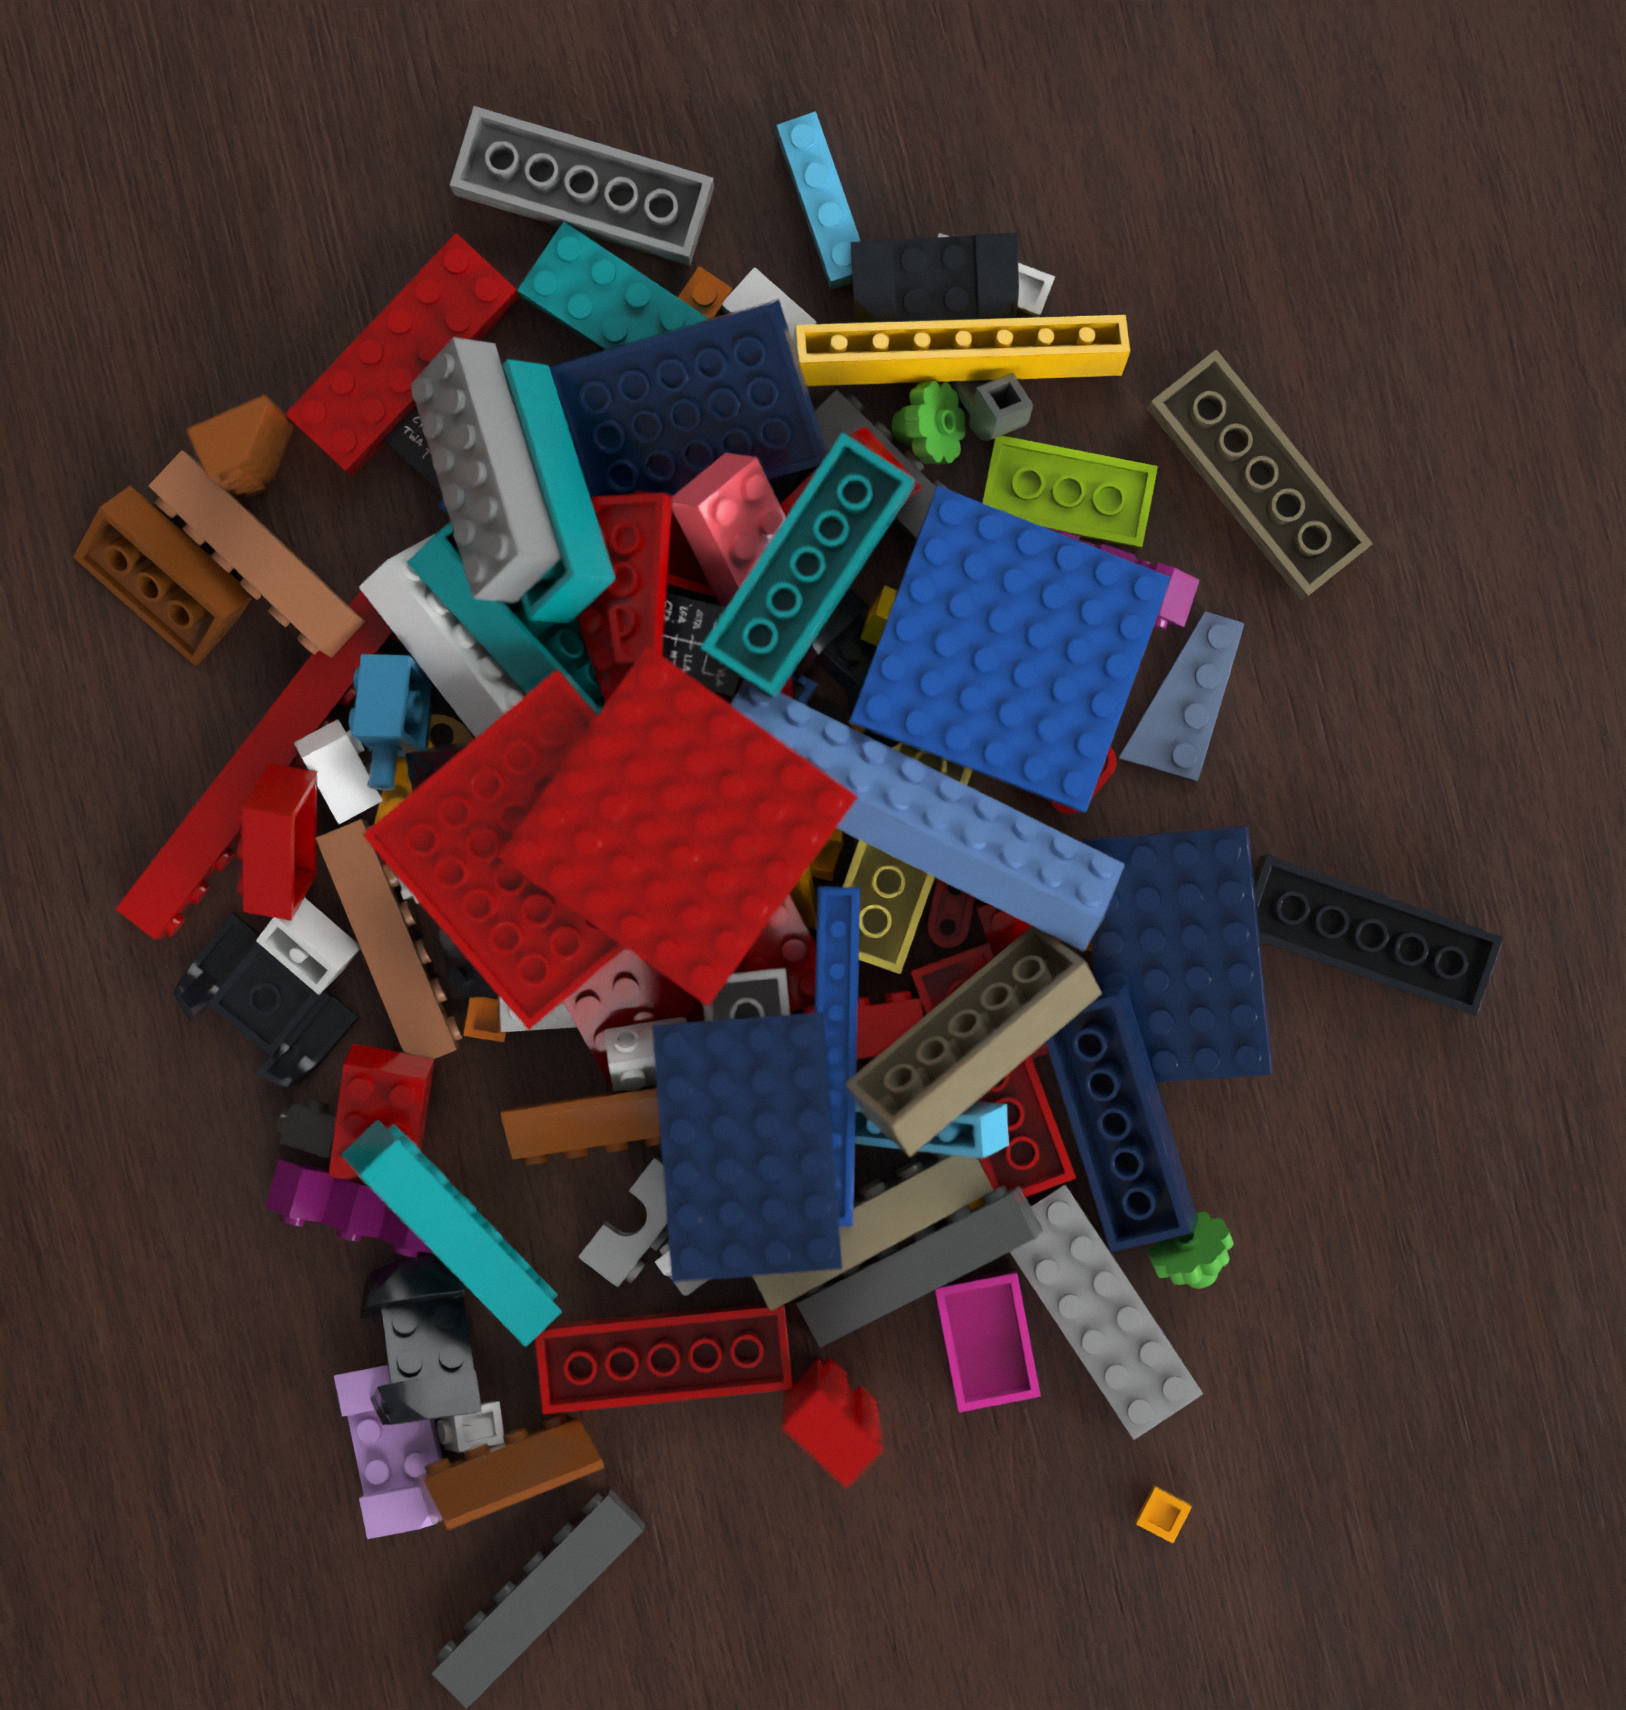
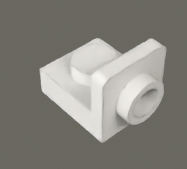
(470, 1430)

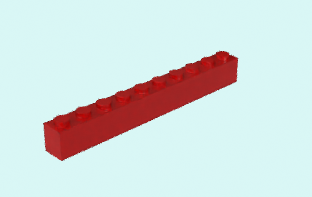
(211, 828)

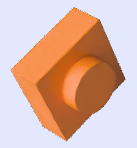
(705, 293)
(483, 1020)

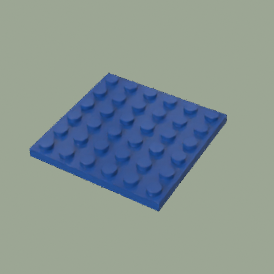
(1010, 649)

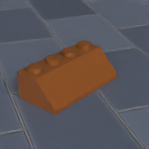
(243, 446)
(161, 574)
(582, 1123)
(507, 1472)

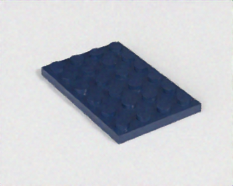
(683, 398)
(1188, 951)
(747, 1147)

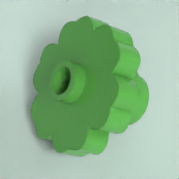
(931, 423)
(1193, 1256)

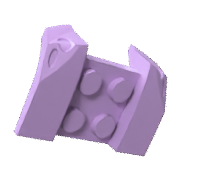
(387, 1457)

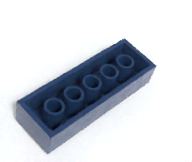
(1121, 1124)

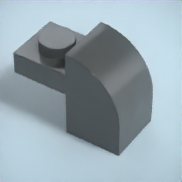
(994, 405)

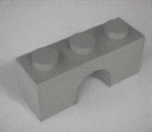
(617, 1252)

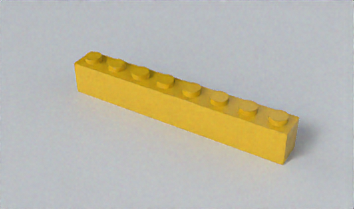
(962, 350)

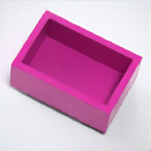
(987, 1340)

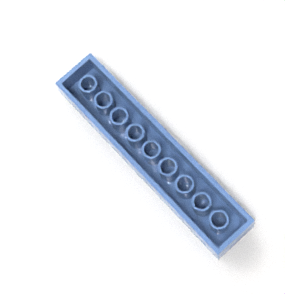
(948, 825)

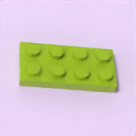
(1071, 490)

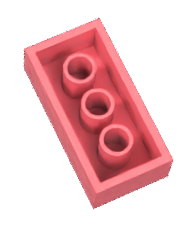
(728, 520)

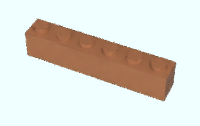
(256, 554)
(389, 944)

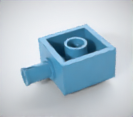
(390, 712)

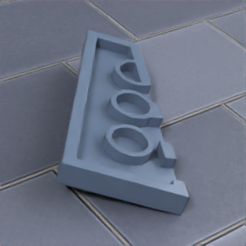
(1184, 711)

